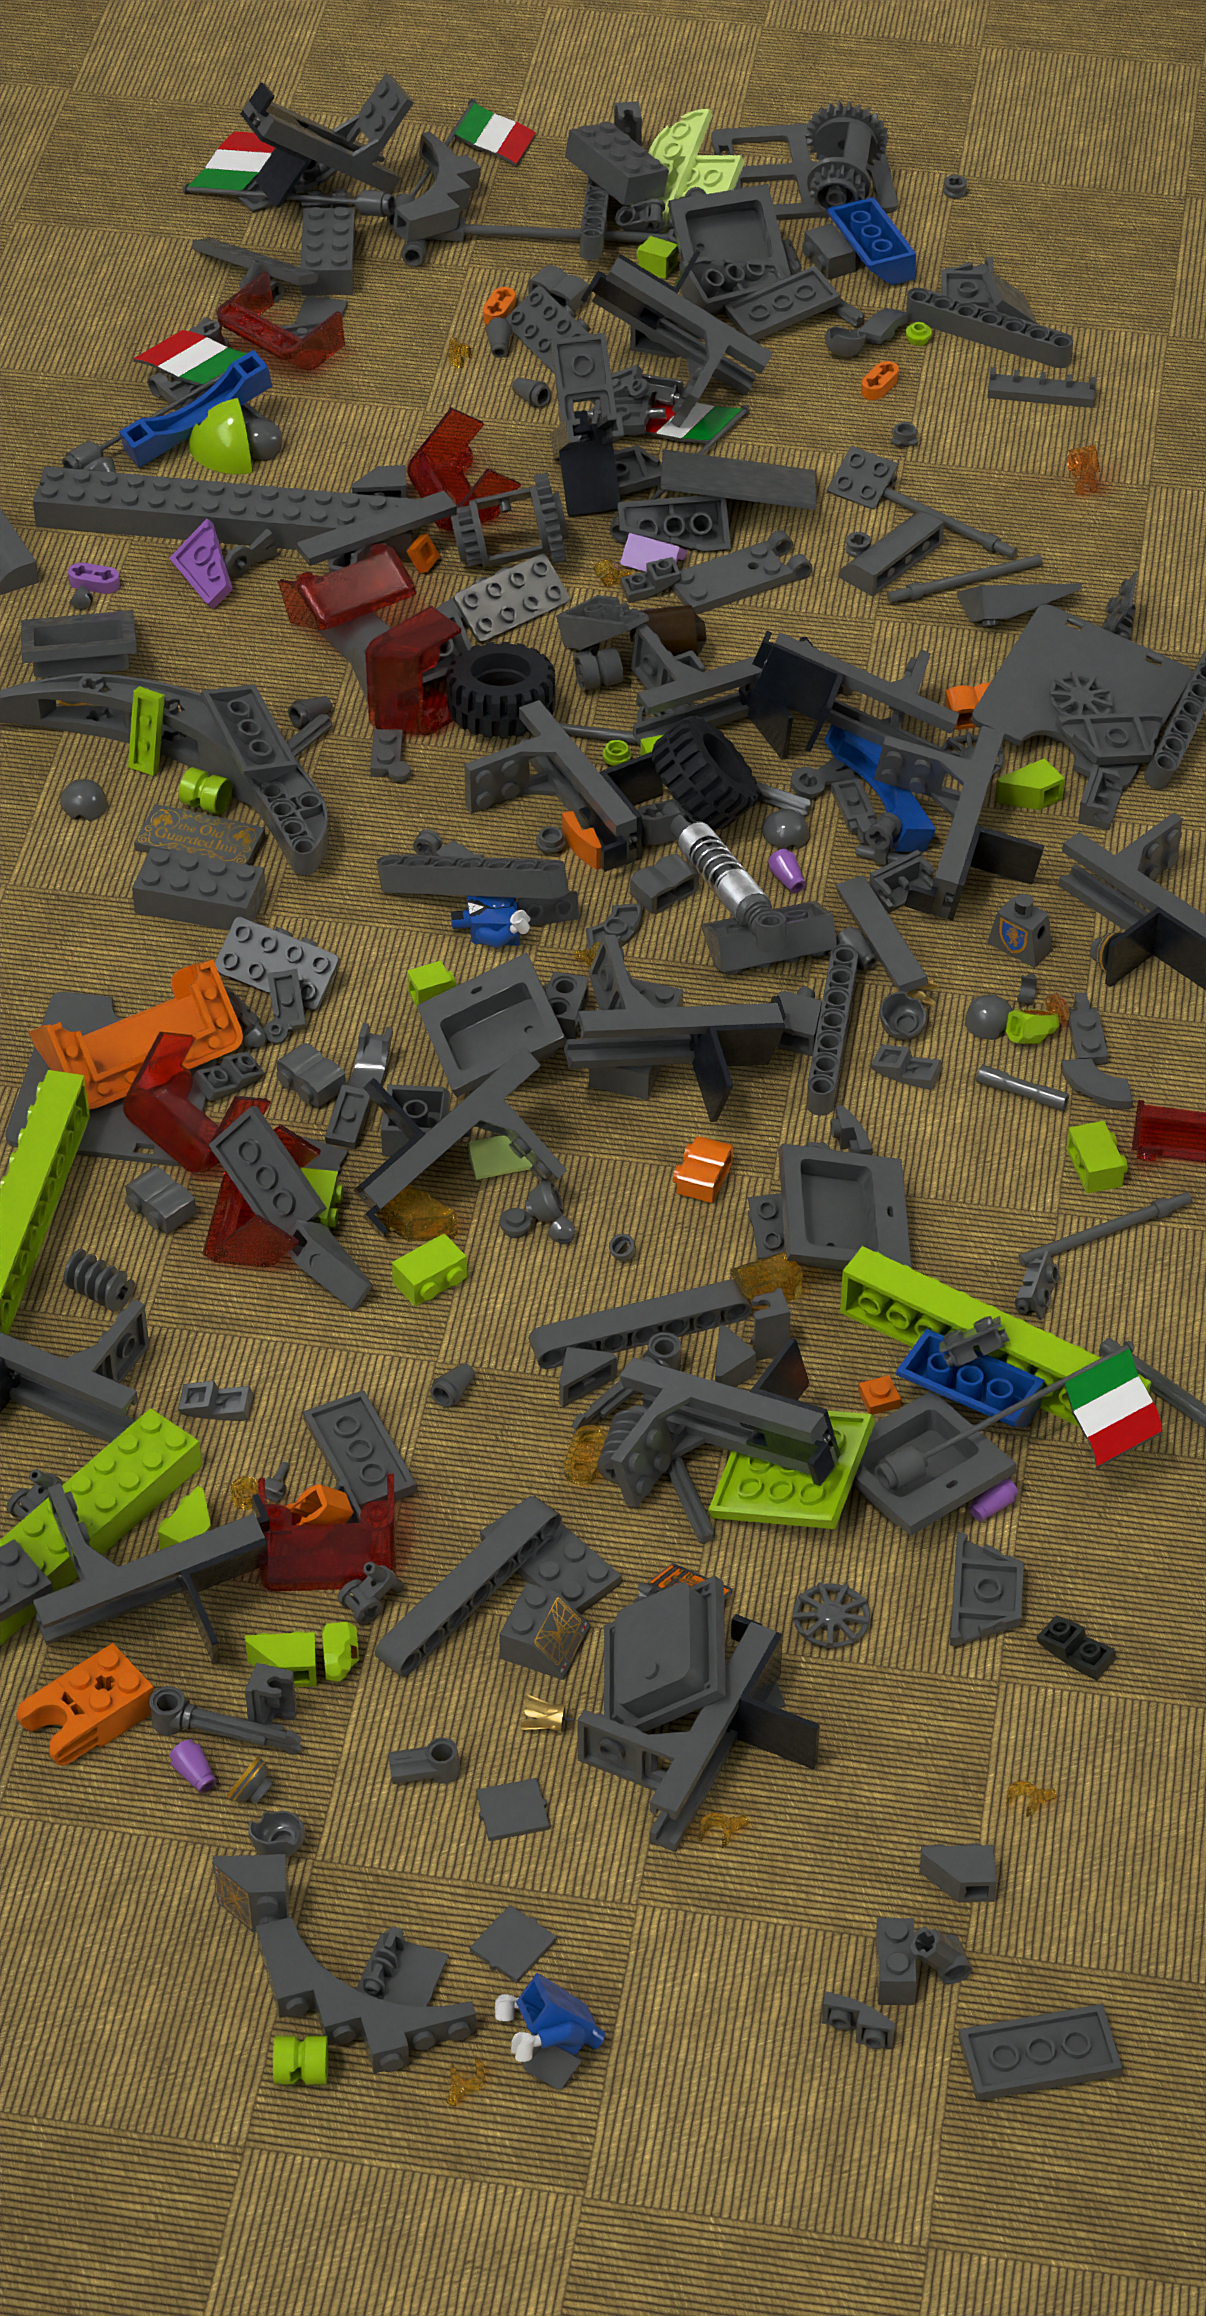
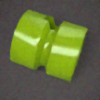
(210, 792)
(300, 2060)

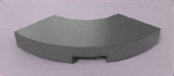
(623, 922)
(1103, 1088)

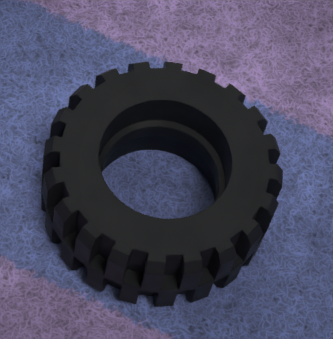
(493, 683)
(705, 772)

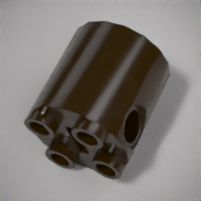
(677, 628)

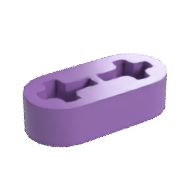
(94, 577)

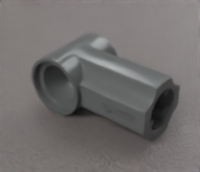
(426, 1762)
(942, 1953)

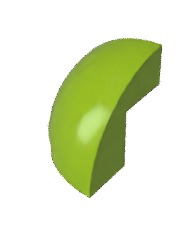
(222, 440)

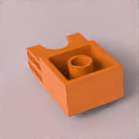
(90, 1702)

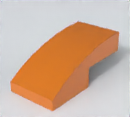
(582, 842)

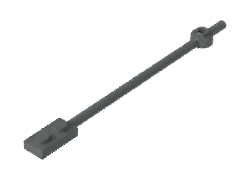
(538, 232)

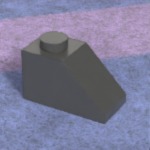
(383, 481)

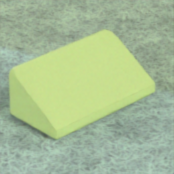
(494, 1158)

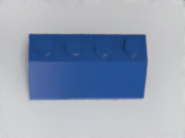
(875, 240)
(978, 1384)

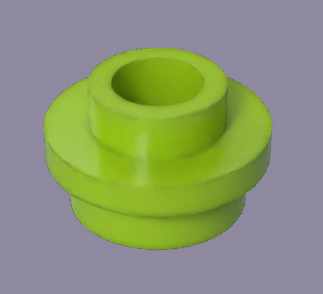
(918, 334)
(616, 752)

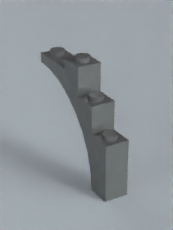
(441, 205)
(344, 2013)

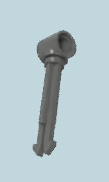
(662, 1350)
(189, 1716)

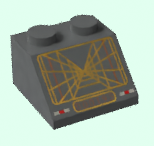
(543, 1632)
(253, 1887)

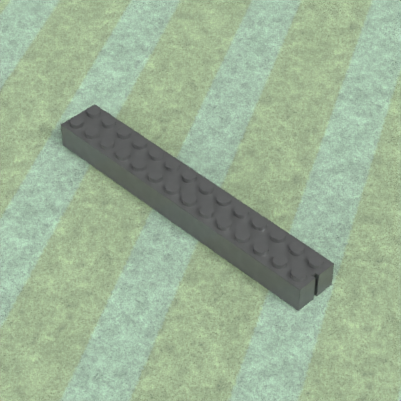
(179, 506)

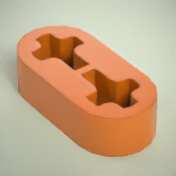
(499, 304)
(879, 380)

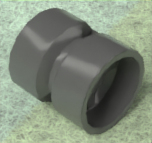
(598, 669)

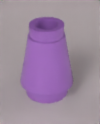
(786, 869)
(993, 1500)
(192, 1764)

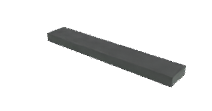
(244, 257)
(376, 528)
(882, 934)

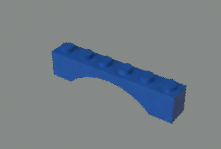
(156, 435)
(864, 758)

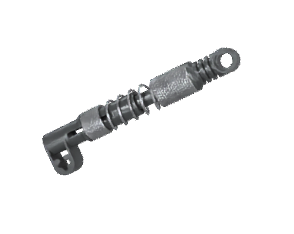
(706, 852)

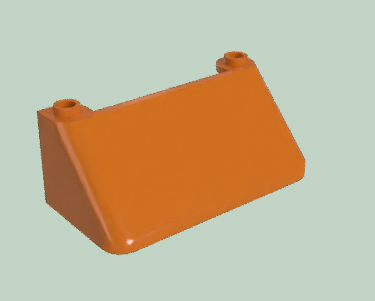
(116, 1052)

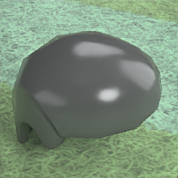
(844, 342)
(263, 439)
(84, 799)
(786, 828)
(902, 1016)
(987, 1016)
(277, 1833)

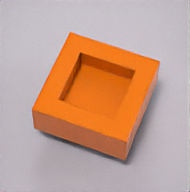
(423, 553)
(879, 1395)

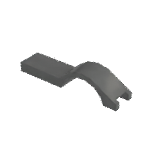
(353, 1100)

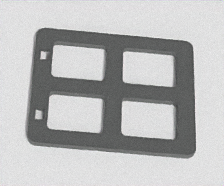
(797, 170)

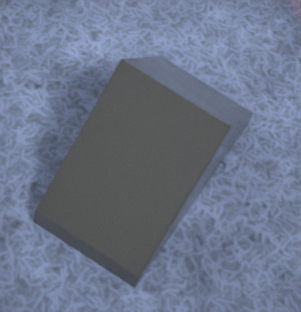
(734, 1359)
(585, 1372)

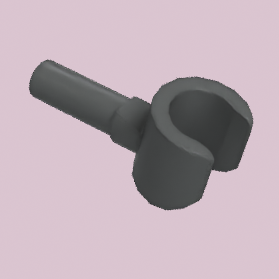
(276, 1489)

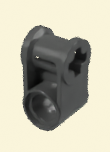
(641, 217)

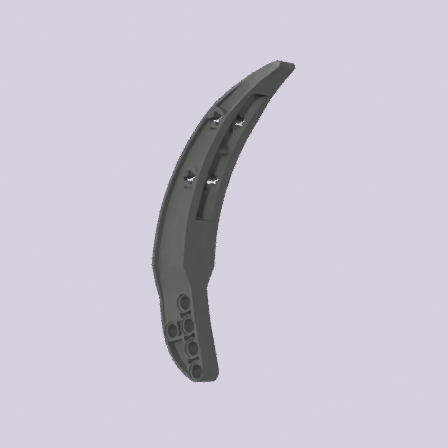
(287, 804)

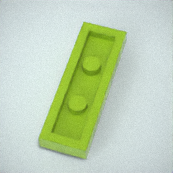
(146, 730)

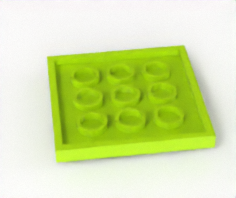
(779, 1495)

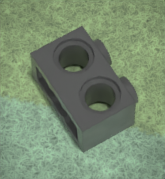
(567, 997)

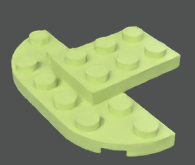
(678, 151)

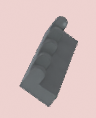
(1041, 389)

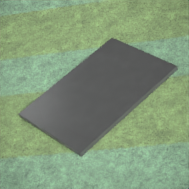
(738, 479)

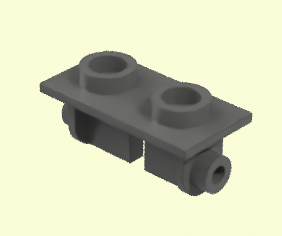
(665, 389)
(550, 910)
(1038, 1286)
(961, 1343)

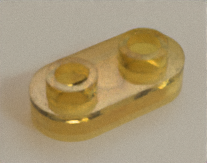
(581, 1460)

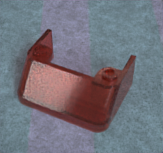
(242, 316)
(444, 460)
(347, 592)
(396, 678)
(162, 1111)
(1169, 1133)
(240, 1235)
(327, 1553)

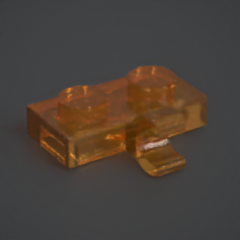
(1084, 462)

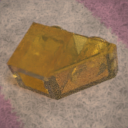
(418, 1216)
(769, 1274)

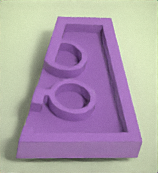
(203, 564)

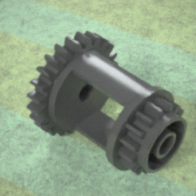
(844, 145)
(548, 516)

